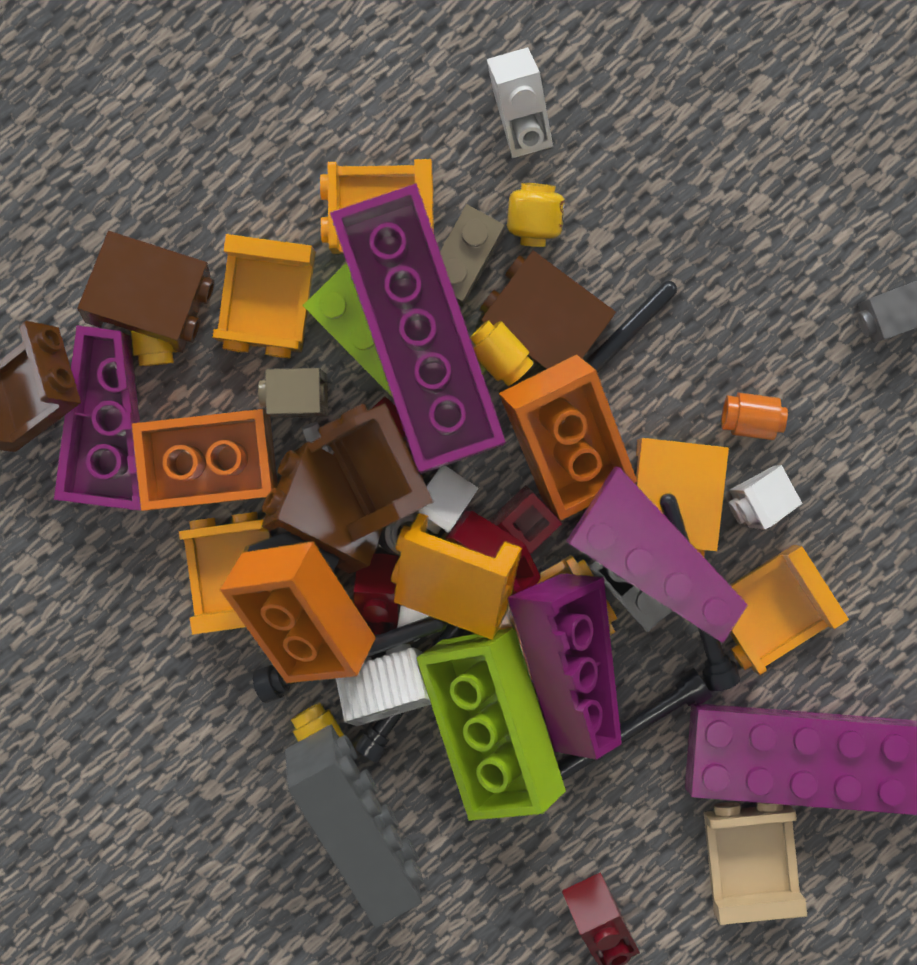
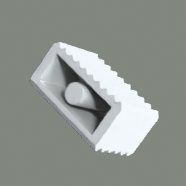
(383, 687)

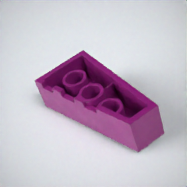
(97, 435)
(649, 552)
(571, 661)

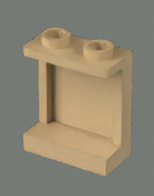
(753, 863)

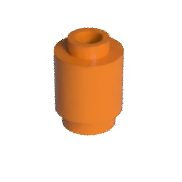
(754, 416)

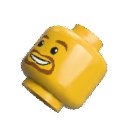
(535, 214)

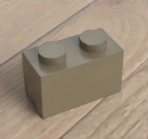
(469, 250)
(294, 393)

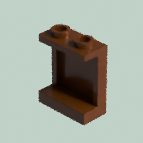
(146, 290)
(547, 311)
(34, 386)
(375, 467)
(317, 506)

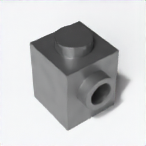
(889, 313)

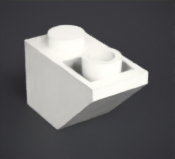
(520, 101)
(450, 497)
(764, 498)

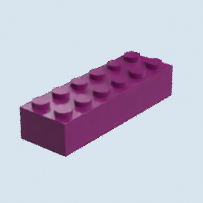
(418, 328)
(802, 758)

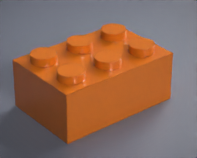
(566, 434)
(204, 459)
(298, 613)

